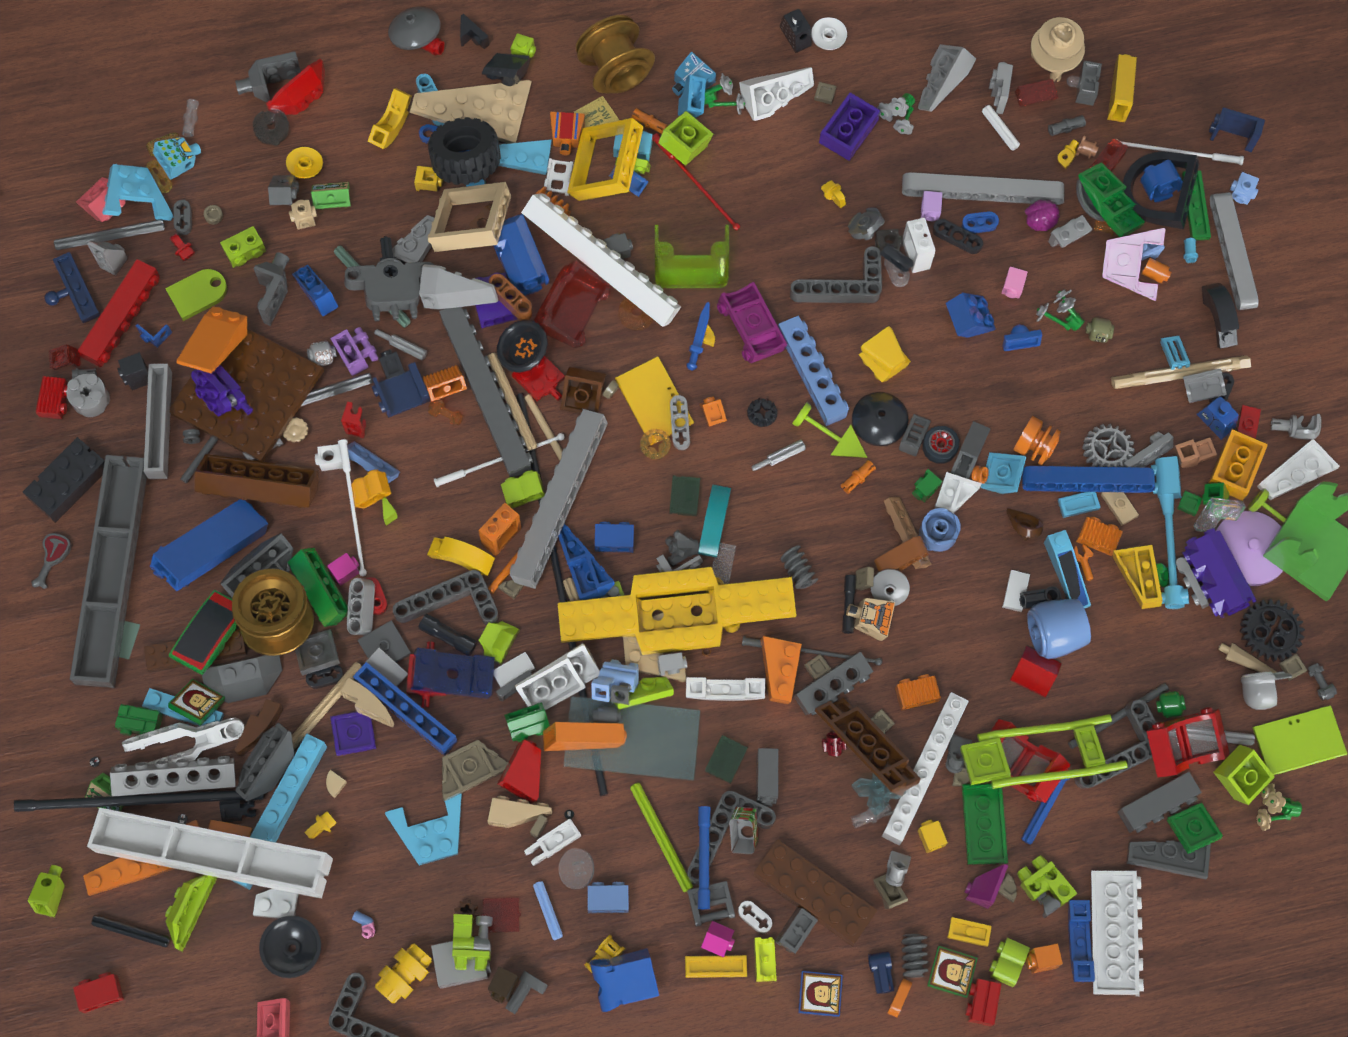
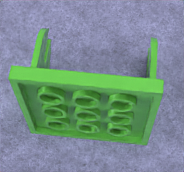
(1311, 541)

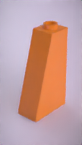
(583, 736)

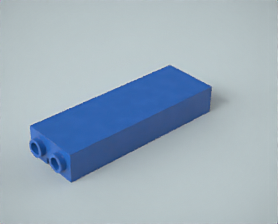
(209, 544)

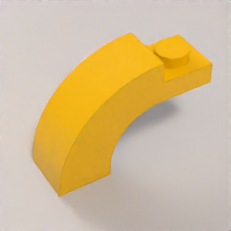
(392, 121)
(461, 554)

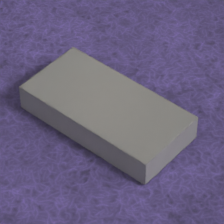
(386, 666)

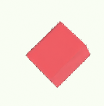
(273, 1018)

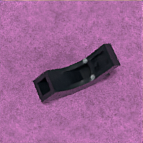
(1224, 313)

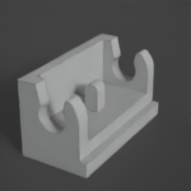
(1204, 385)

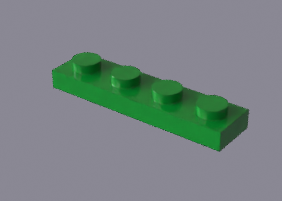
(1197, 211)

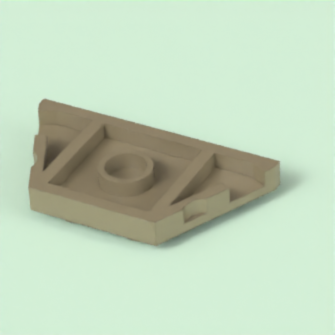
(469, 768)

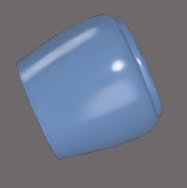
(1058, 627)

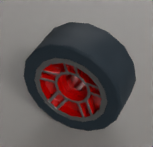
(940, 435)

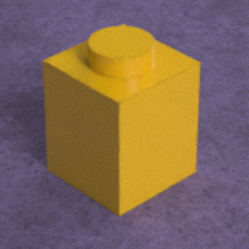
(932, 836)

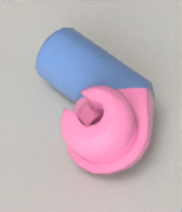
(367, 924)

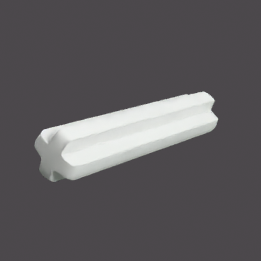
(1000, 127)

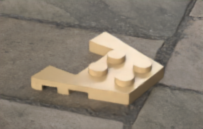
(647, 663)

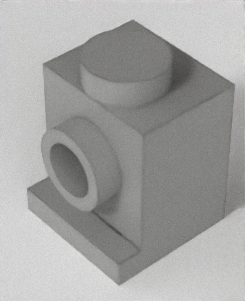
(671, 663)

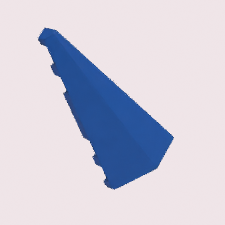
(588, 576)

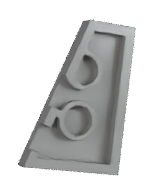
(415, 244)

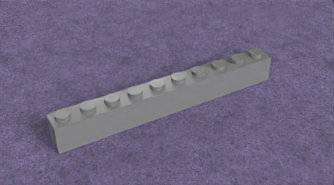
(558, 499)

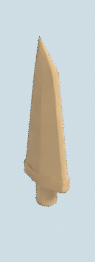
(1243, 658)

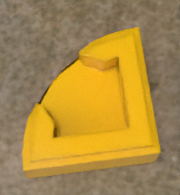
(709, 337)

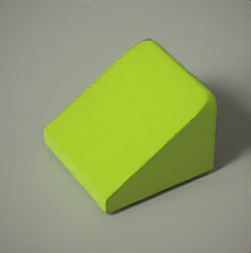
(389, 512)

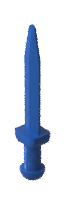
(695, 348)

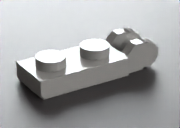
(1190, 581)

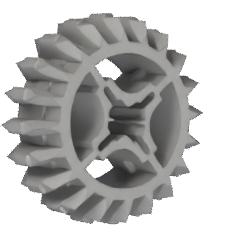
(1092, 445)

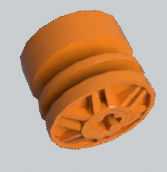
(1037, 440)

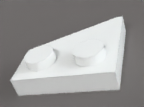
(955, 492)
(275, 904)

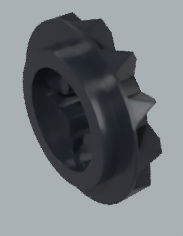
(757, 418)

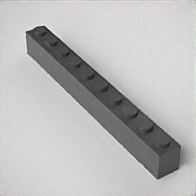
(485, 391)

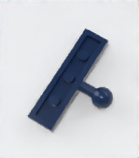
(75, 288)

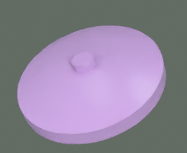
(1248, 541)

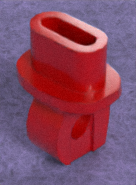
(184, 250)

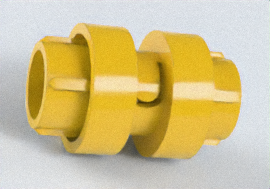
(396, 981)

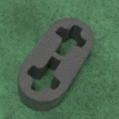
(178, 217)

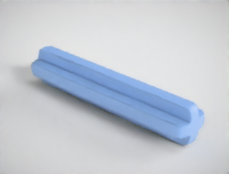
(547, 910)

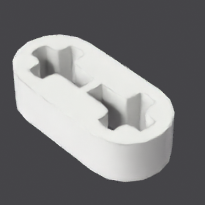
(752, 920)

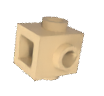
(303, 214)

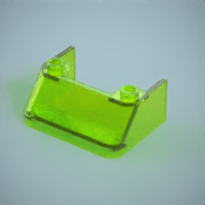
(692, 270)

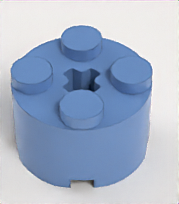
(946, 522)

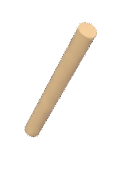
(543, 424)

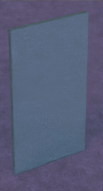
(657, 743)

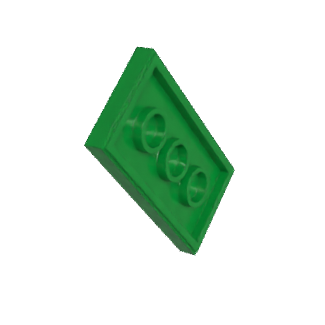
(984, 824)

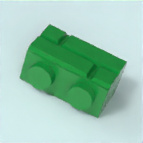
(137, 720)
(527, 722)

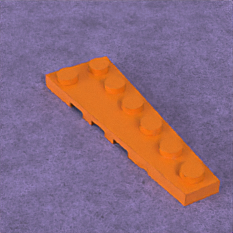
(122, 872)

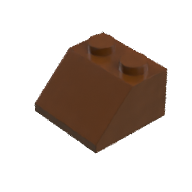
(582, 390)

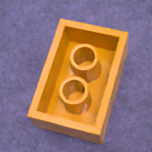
(1238, 463)

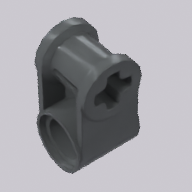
(954, 760)

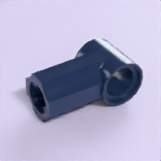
(881, 967)

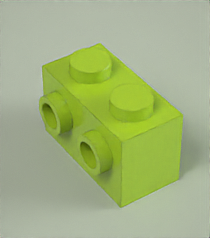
(243, 247)

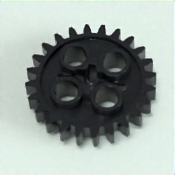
(1288, 639)

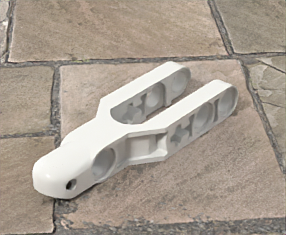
(206, 737)

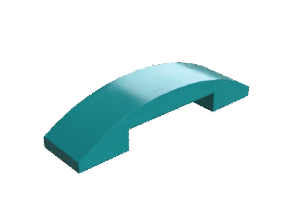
(714, 521)

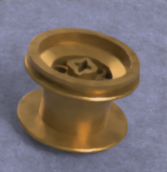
(612, 50)
(265, 597)

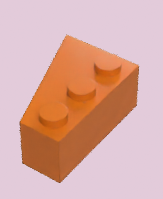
(780, 665)

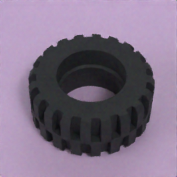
(466, 166)

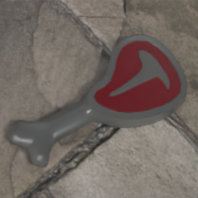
(56, 550)

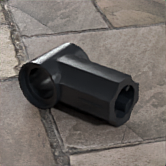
(1030, 598)

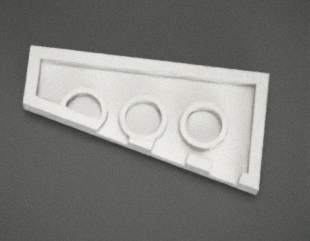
(1298, 470)

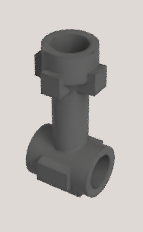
(1326, 691)

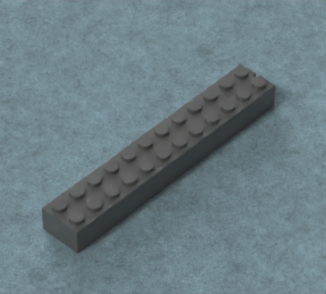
(109, 572)

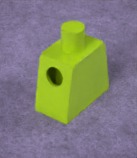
(47, 892)

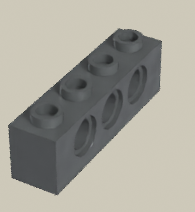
(856, 663)

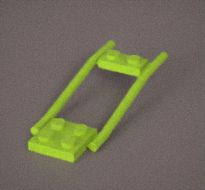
(987, 761)

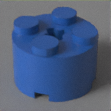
(1161, 181)

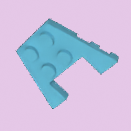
(134, 185)
(433, 838)

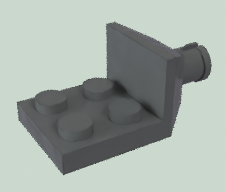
(268, 71)
(274, 278)

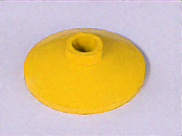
(304, 156)

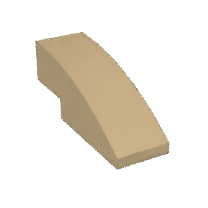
(366, 702)

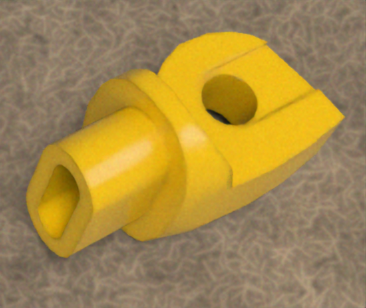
(1070, 152)
(833, 192)
(323, 823)

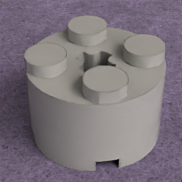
(78, 392)

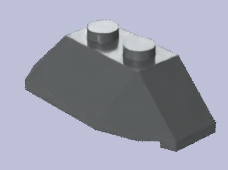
(267, 555)
(243, 677)
(266, 763)

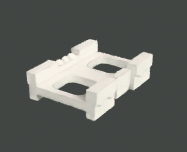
(565, 177)

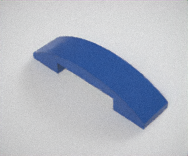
(1080, 941)

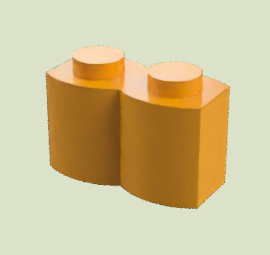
(370, 489)

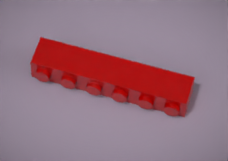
(119, 313)

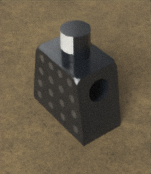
(795, 27)

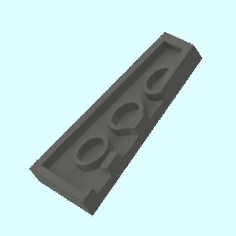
(1170, 857)

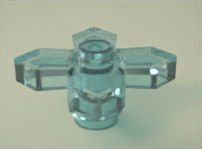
(877, 793)

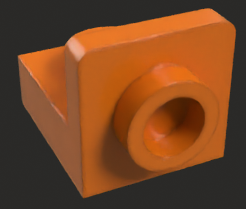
(713, 411)

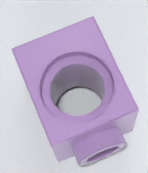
(931, 205)

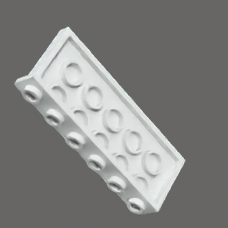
(1116, 933)

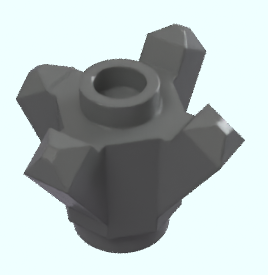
(681, 547)

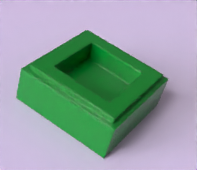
(1189, 503)

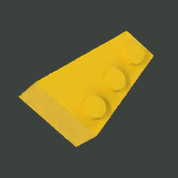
(1141, 574)

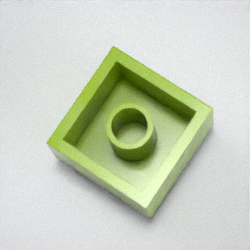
(685, 138)
(1244, 774)

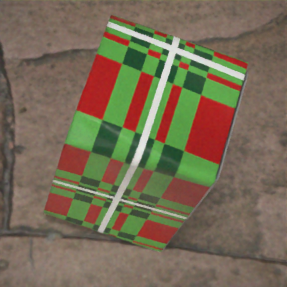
(743, 844)

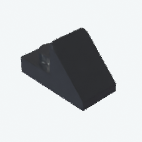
(470, 31)

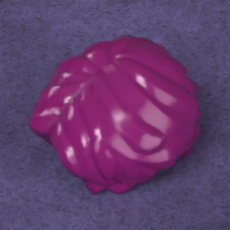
(1042, 215)

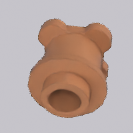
(1087, 148)

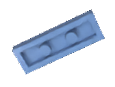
(370, 461)

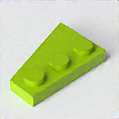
(648, 690)

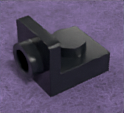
(390, 364)

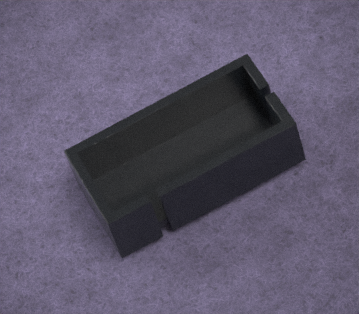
(65, 480)

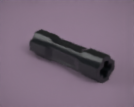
(450, 636)

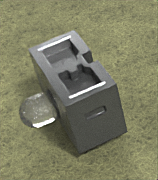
(1086, 83)

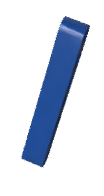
(1088, 479)

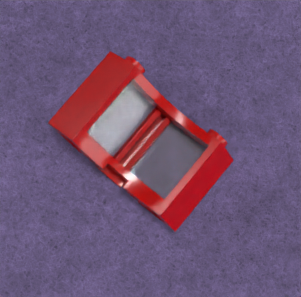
(1187, 740)
(1028, 759)

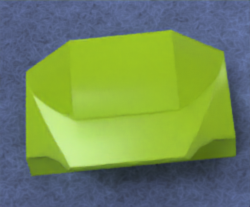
(498, 639)

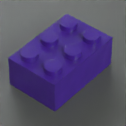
(849, 126)

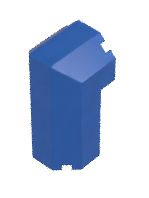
(520, 256)

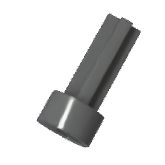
(527, 982)

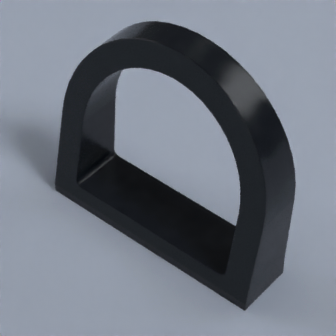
(1180, 160)

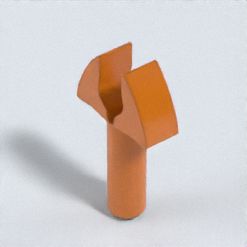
(1084, 561)

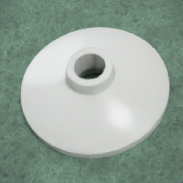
(829, 27)

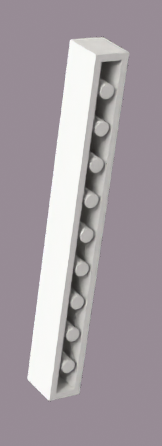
(601, 259)

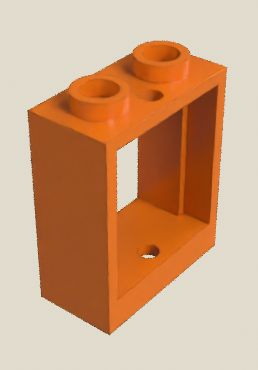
(498, 534)

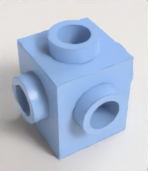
(1244, 188)

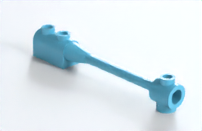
(1167, 489)

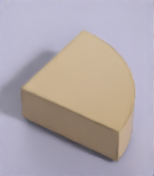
(334, 783)

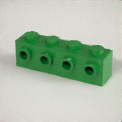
(319, 587)

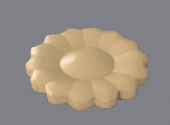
(296, 430)

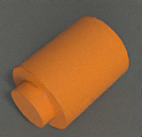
(1156, 271)

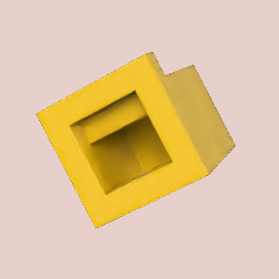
(427, 179)

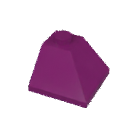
(986, 887)

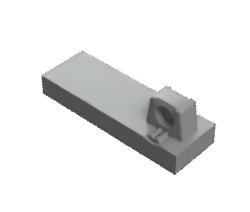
(1159, 445)

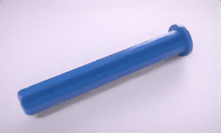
(1041, 814)

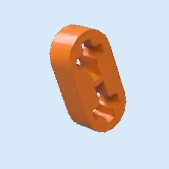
(899, 997)

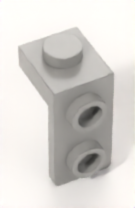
(663, 565)

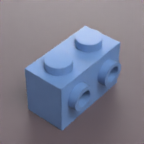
(608, 898)

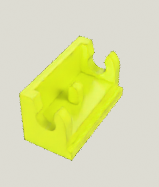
(765, 959)

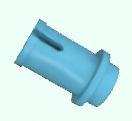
(1190, 250)

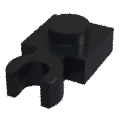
(233, 810)

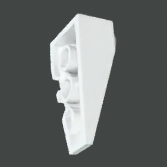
(770, 92)

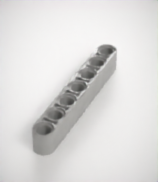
(1234, 251)

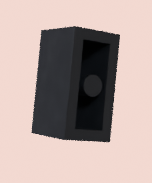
(133, 371)

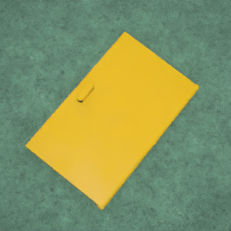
(650, 398)

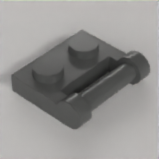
(718, 895)

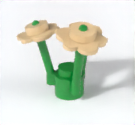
(1275, 804)

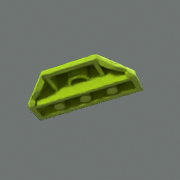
(187, 908)

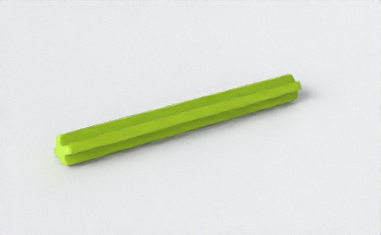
(661, 837)

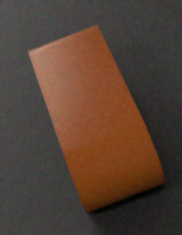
(515, 304)
(903, 555)

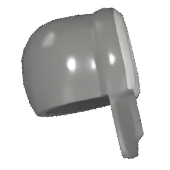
(1260, 689)

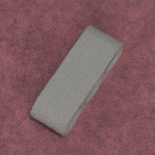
(360, 597)

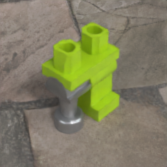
(468, 947)

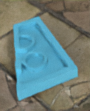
(526, 156)

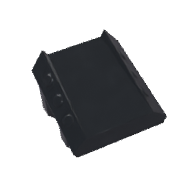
(507, 68)

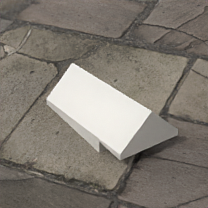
(559, 678)

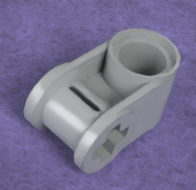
(897, 868)

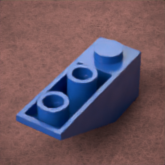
(315, 290)

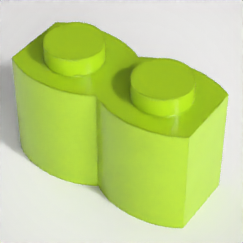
(523, 489)
(1009, 962)

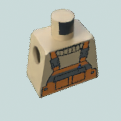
(872, 617)

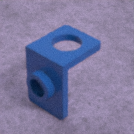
(156, 340)

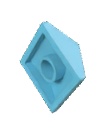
(1004, 472)

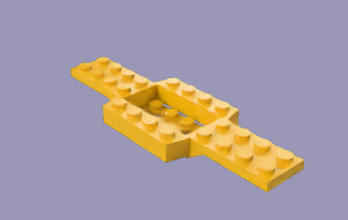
(678, 628)

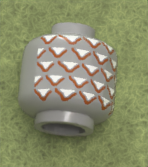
(321, 353)

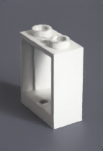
(917, 246)

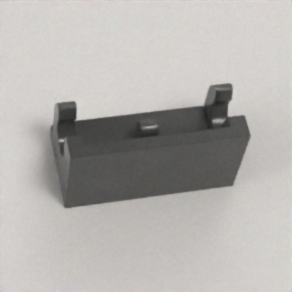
(796, 930)

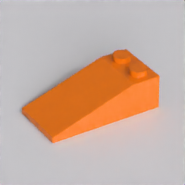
(213, 339)

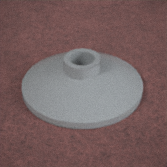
(893, 579)

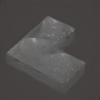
(1216, 510)

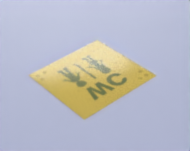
(597, 113)

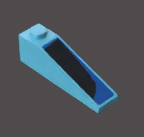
(1066, 567)

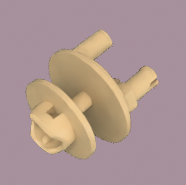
(1058, 46)

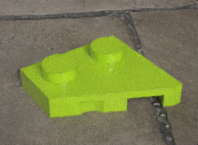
(641, 166)

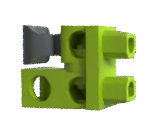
(1046, 879)

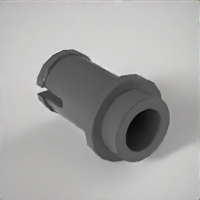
(77, 372)

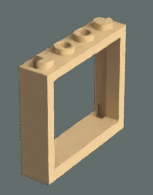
(470, 238)

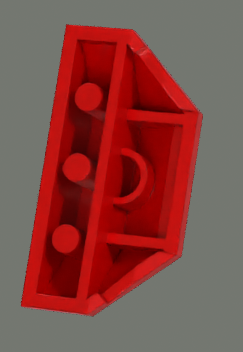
(300, 90)

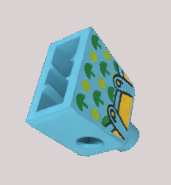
(175, 155)

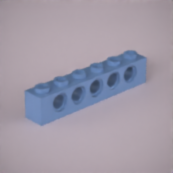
(828, 413)

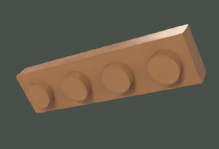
(903, 525)

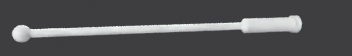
(1215, 156)
(346, 468)
(462, 473)

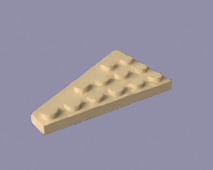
(494, 103)

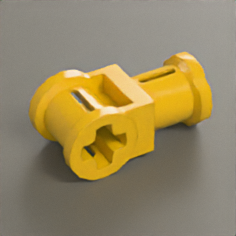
(605, 951)

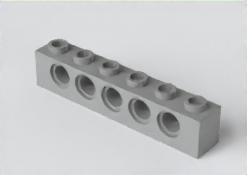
(184, 782)

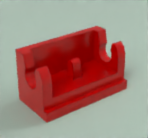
(352, 423)

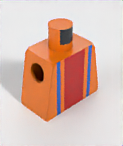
(566, 130)

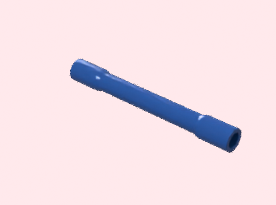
(704, 824)

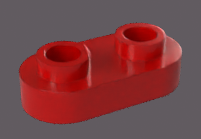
(379, 596)

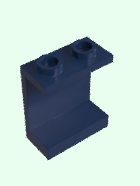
(1238, 124)
(401, 392)

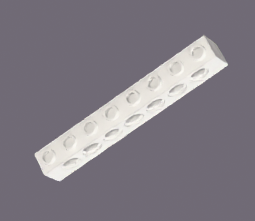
(925, 768)

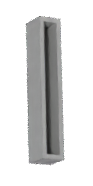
(158, 421)

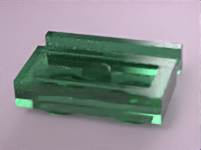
(684, 496)
(726, 759)

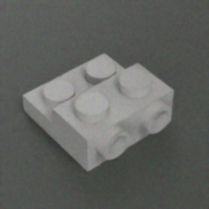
(1000, 85)

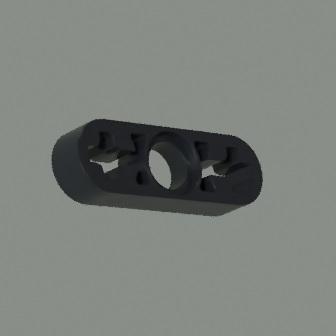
(958, 243)

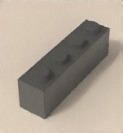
(1159, 802)

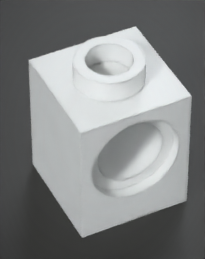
(335, 463)

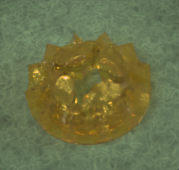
(658, 435)

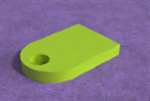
(196, 293)

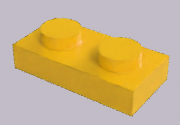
(969, 932)

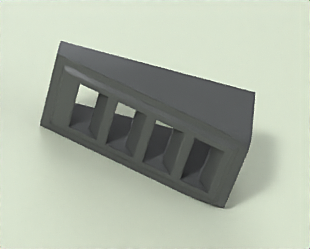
(912, 446)

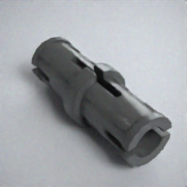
(1066, 125)

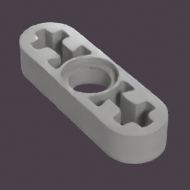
(684, 409)

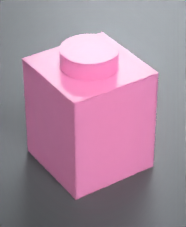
(1014, 282)

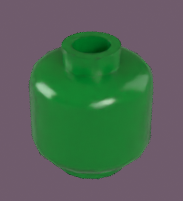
(1171, 704)

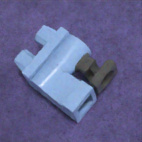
(615, 678)

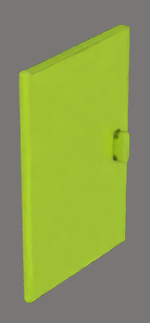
(1296, 744)

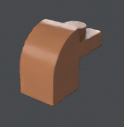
(1192, 453)

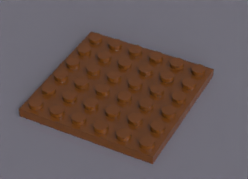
(273, 385)

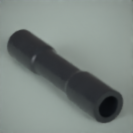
(849, 591)

